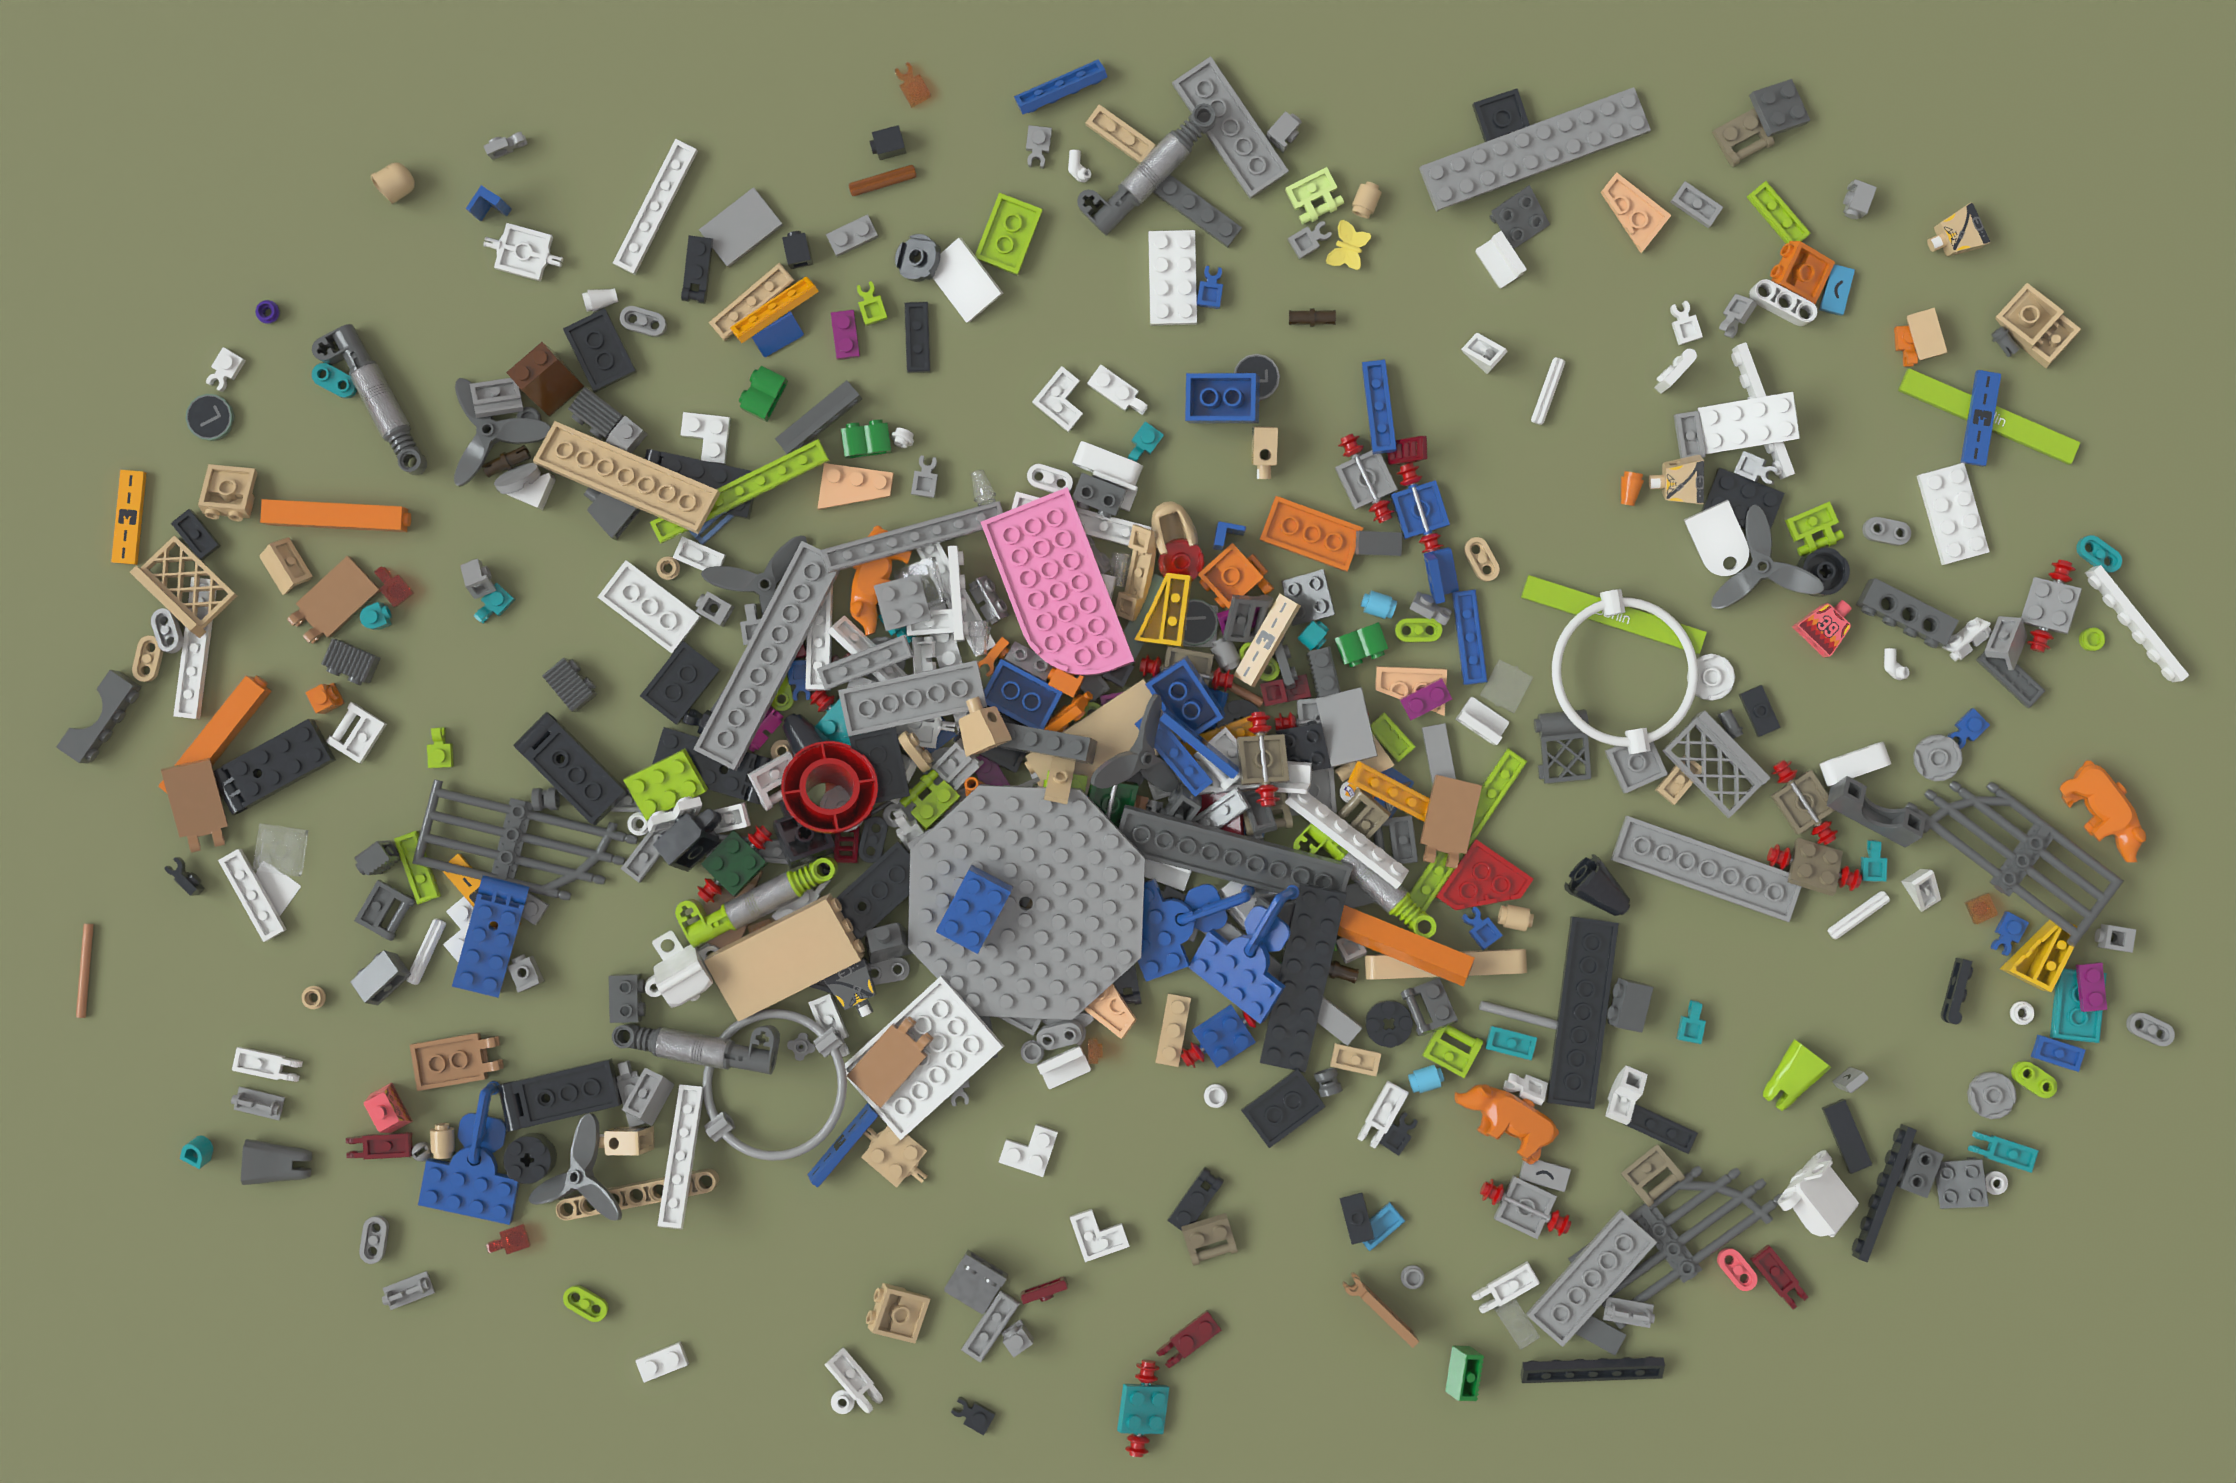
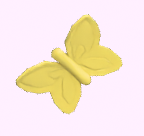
(1350, 246)

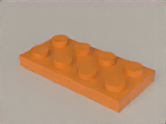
(1310, 533)

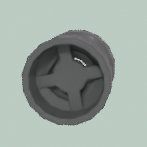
(545, 799)
(1331, 1085)

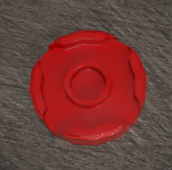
(1181, 559)

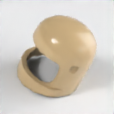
(393, 181)

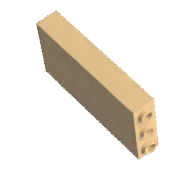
(1109, 725)
(785, 957)

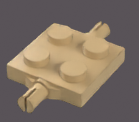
(894, 1157)

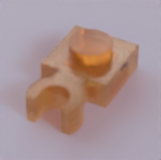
(913, 87)

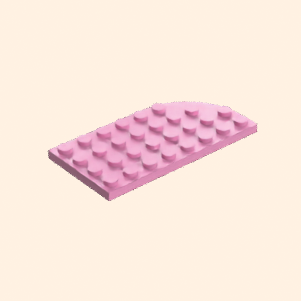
(1057, 586)

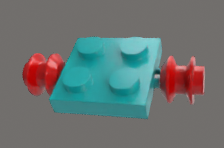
(833, 722)
(1143, 1408)

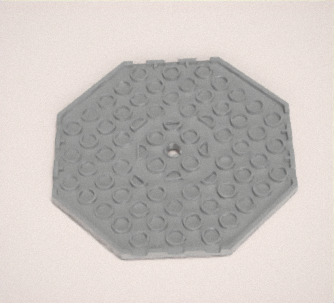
(1082, 889)

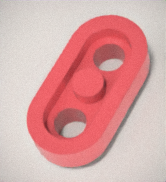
(1736, 1268)

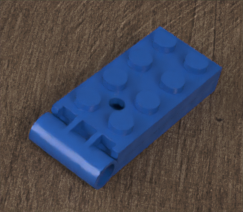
(489, 947)

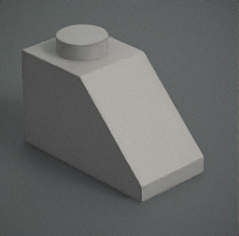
(626, 435)

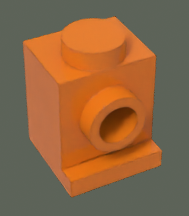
(1065, 682)
(325, 698)

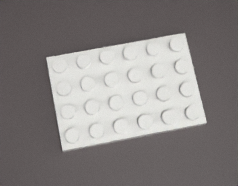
(955, 1054)

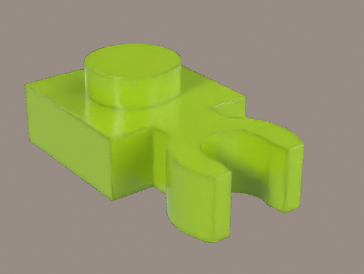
(872, 307)

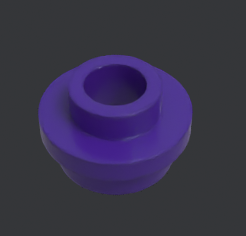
(262, 307)

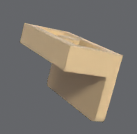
(1926, 334)
(285, 565)

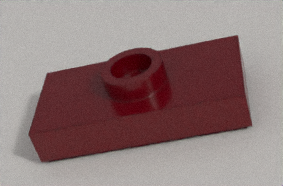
(1044, 1291)

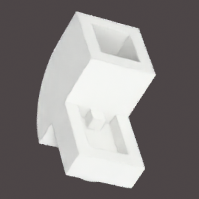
(1624, 1093)

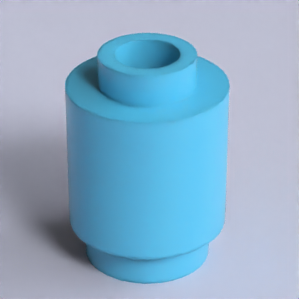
(1378, 604)
(1426, 1079)

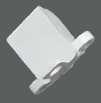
(681, 973)
(1819, 1197)

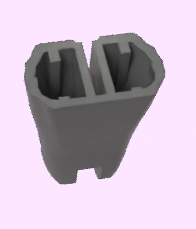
(272, 1163)

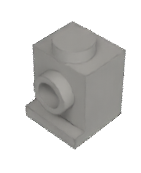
(1284, 130)
(1858, 199)
(477, 578)
(704, 608)
(2122, 941)
(533, 974)
(1017, 1338)

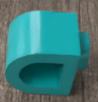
(376, 616)
(1313, 635)
(197, 1152)

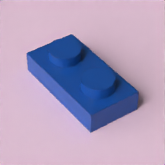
(2058, 1053)

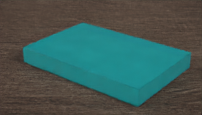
(2067, 1018)

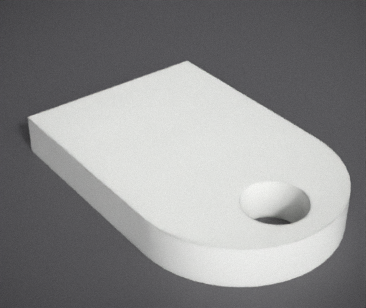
(1718, 537)

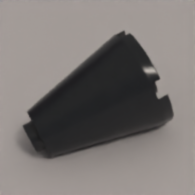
(801, 732)
(1597, 886)

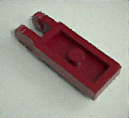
(382, 1146)
(1777, 1275)
(1190, 1338)

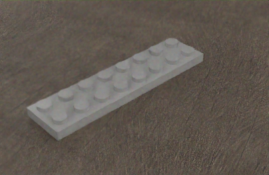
(1705, 868)

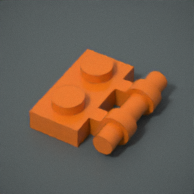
(1068, 713)

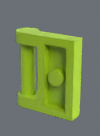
(1449, 1055)

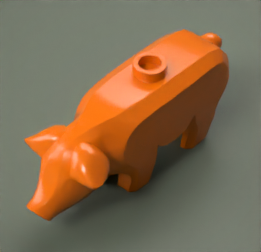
(863, 594)
(2109, 807)
(1511, 1115)

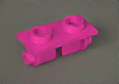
(770, 723)

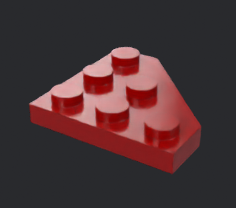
(1483, 880)

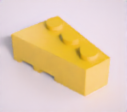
(1168, 614)
(2041, 957)

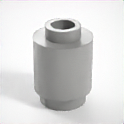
(1225, 654)

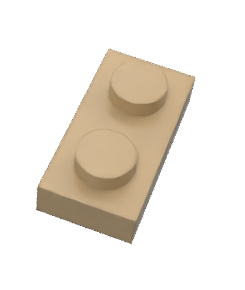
(1677, 783)
(1355, 1059)

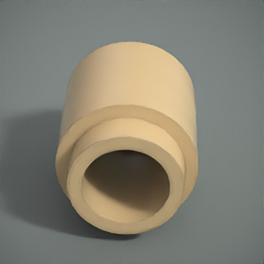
(1366, 200)
(1515, 917)
(442, 1141)

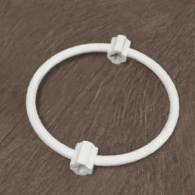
(1612, 604)

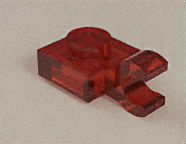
(394, 588)
(511, 1239)

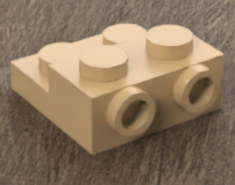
(228, 492)
(897, 1313)

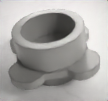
(799, 1053)

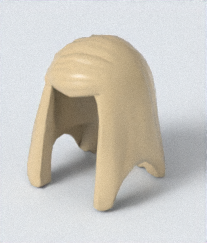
(1172, 522)

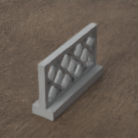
(1730, 750)

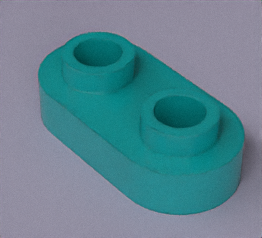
(333, 380)
(2098, 552)

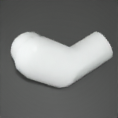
(1078, 171)
(1892, 666)

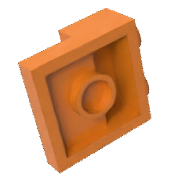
(1802, 270)
(1229, 576)

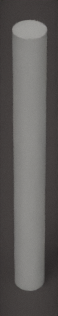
(1519, 1015)

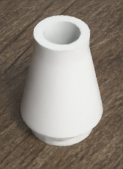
(598, 299)

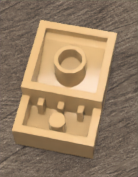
(2037, 325)

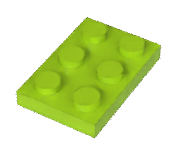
(1008, 234)
(665, 783)

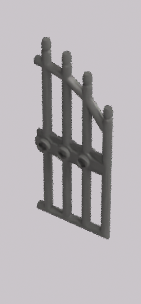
(511, 842)
(2024, 856)
(1673, 1247)

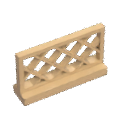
(175, 604)

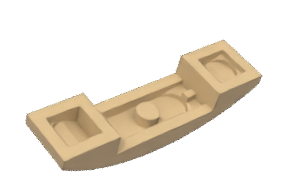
(1140, 573)

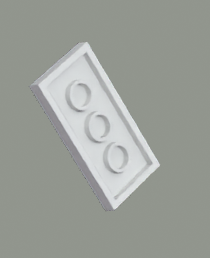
(1172, 277)
(1749, 423)
(1953, 513)
(649, 606)

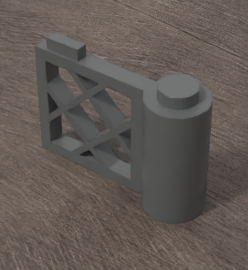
(1558, 727)

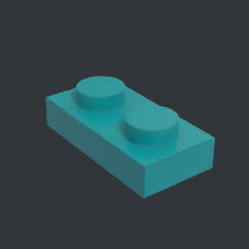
(1511, 1042)

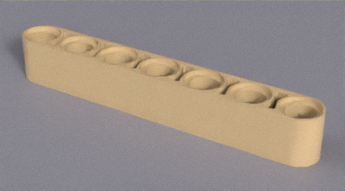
(1485, 963)
(626, 1196)

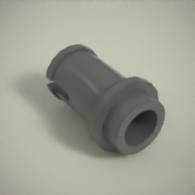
(2005, 341)
(1730, 724)

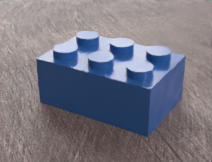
(1222, 398)
(1021, 695)
(1186, 695)
(974, 909)

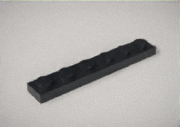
(1881, 1199)
(1592, 1370)

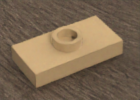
(1059, 780)

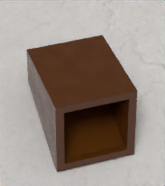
(545, 379)

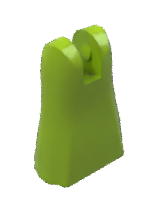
(1794, 1075)

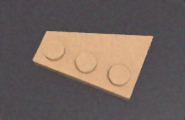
(1634, 210)
(850, 485)
(1405, 680)
(1112, 1012)

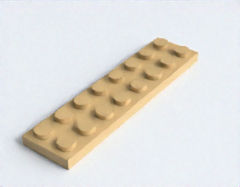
(626, 477)

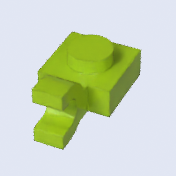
(439, 753)

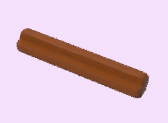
(882, 180)

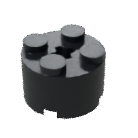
(1834, 565)
(518, 1165)

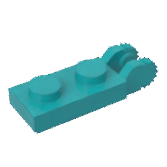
(2006, 1152)

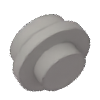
(1031, 1052)
(1412, 1277)

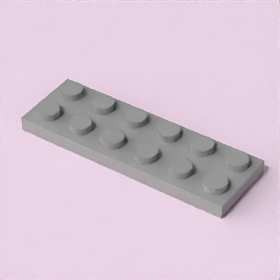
(1235, 131)
(911, 698)
(1591, 1278)

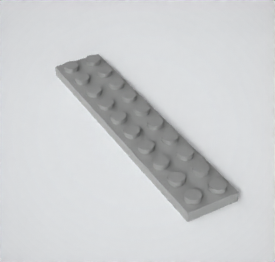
(1534, 149)
(767, 658)

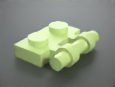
(1310, 189)

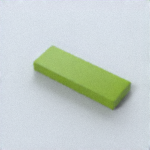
(1778, 214)
(420, 877)

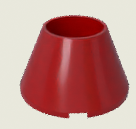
(834, 764)

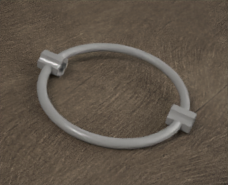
(826, 1043)

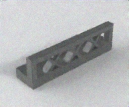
(819, 418)

